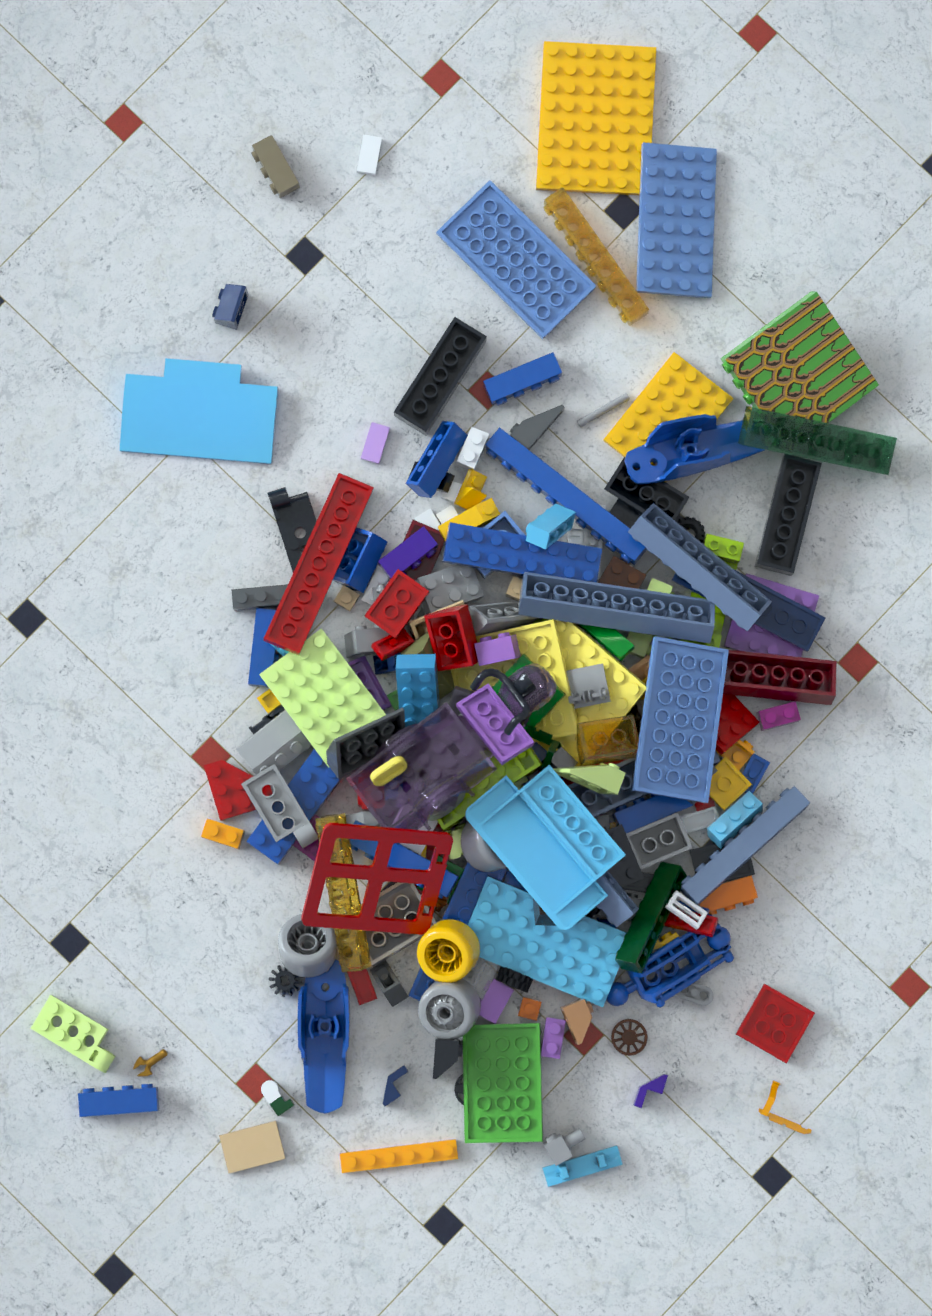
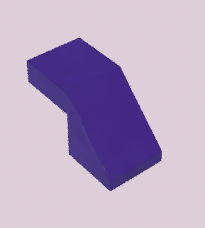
(656, 1085)

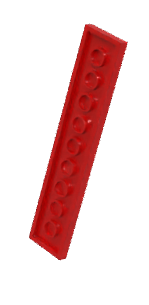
(318, 564)

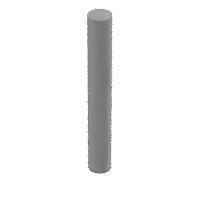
(602, 410)

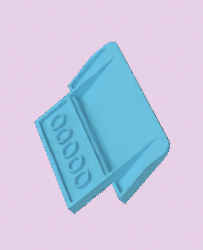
(547, 843)

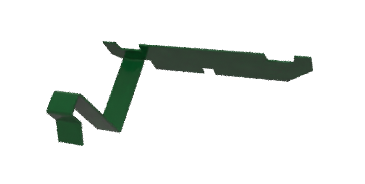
(546, 738)

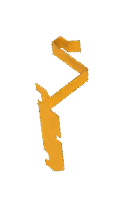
(777, 1119)

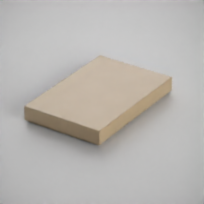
(252, 1147)

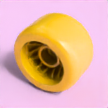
(439, 960)

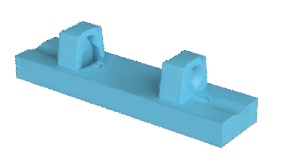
(582, 1166)

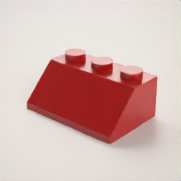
(452, 637)

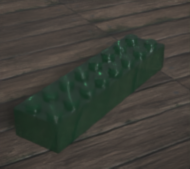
(817, 440)

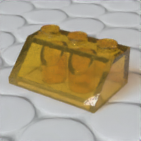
(607, 740)

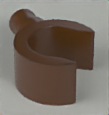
(440, 903)

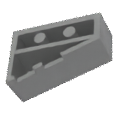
(361, 639)

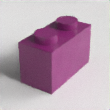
(778, 716)

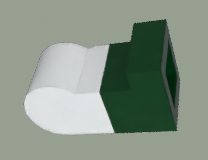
(271, 1092)

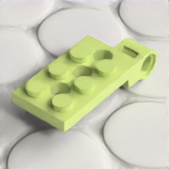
(94, 1055)

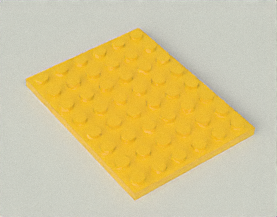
(594, 116)

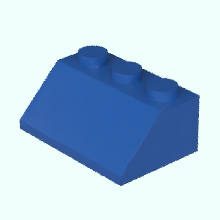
(360, 560)

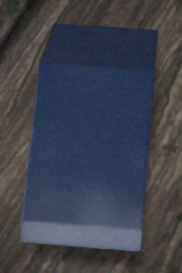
(391, 1092)

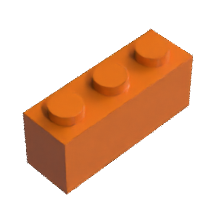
(730, 894)

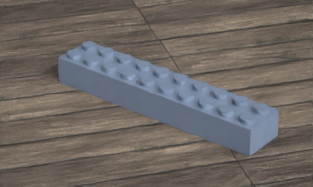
(616, 607)

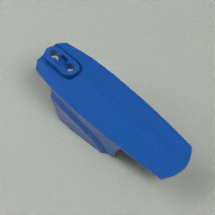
(686, 448)
(324, 1038)

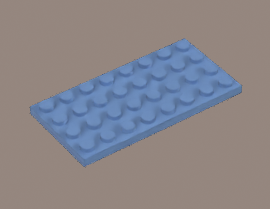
(676, 220)
(516, 259)
(680, 720)

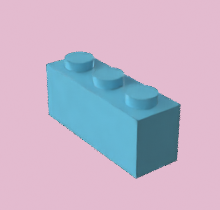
(550, 526)
(734, 819)

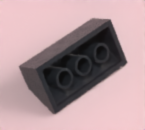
(644, 495)

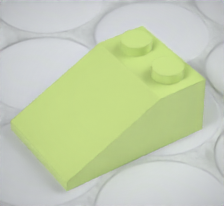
(598, 778)

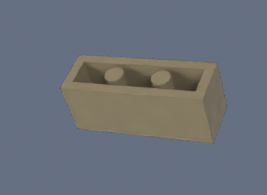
(275, 167)

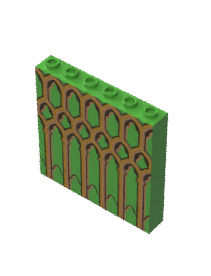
(800, 364)

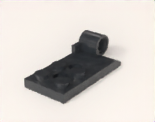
(291, 515)

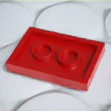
(397, 603)

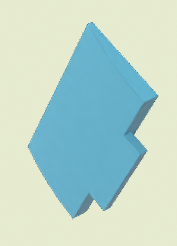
(199, 413)

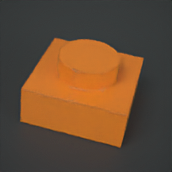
(529, 1008)

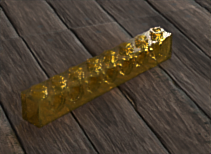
(561, 199)
(349, 901)

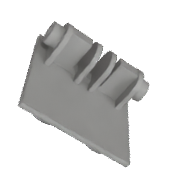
(588, 686)

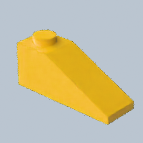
(476, 516)

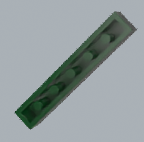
(650, 918)

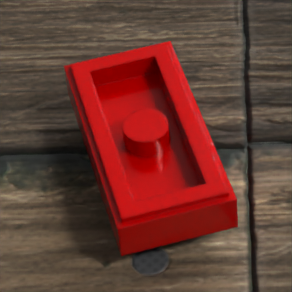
(390, 646)

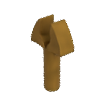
(150, 1062)

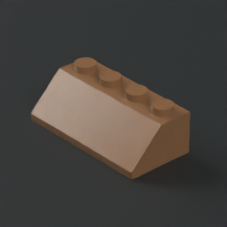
(578, 1018)

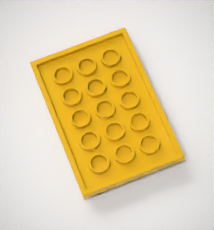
(672, 394)

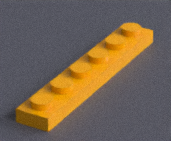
(398, 1156)

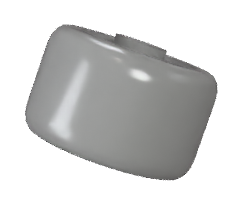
(478, 851)
(306, 949)
(459, 999)

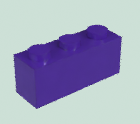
(409, 553)

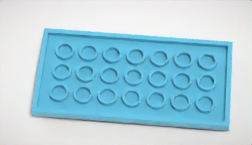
(570, 960)

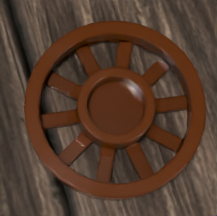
(629, 1037)

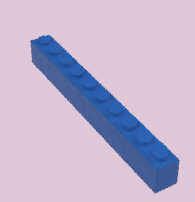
(564, 493)

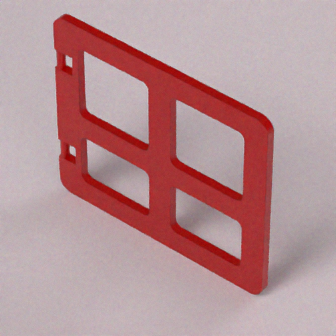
(376, 874)

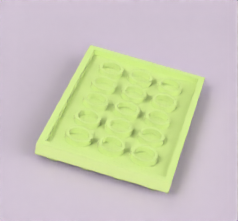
(321, 692)

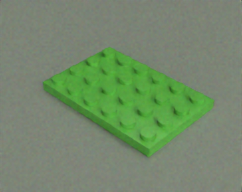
(503, 1083)

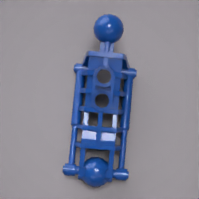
(674, 978)

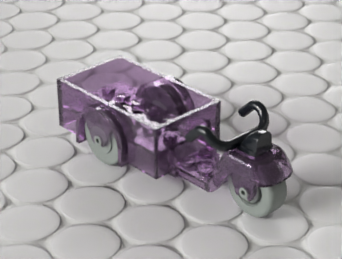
(432, 770)

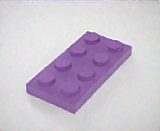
(489, 718)

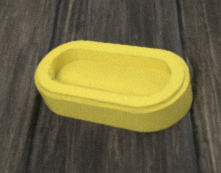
(388, 771)

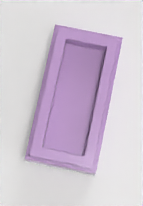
(375, 443)

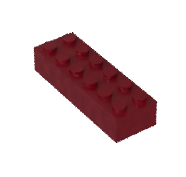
(780, 677)

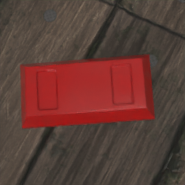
(362, 986)

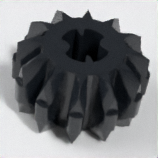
(278, 981)

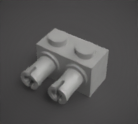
(560, 1146)

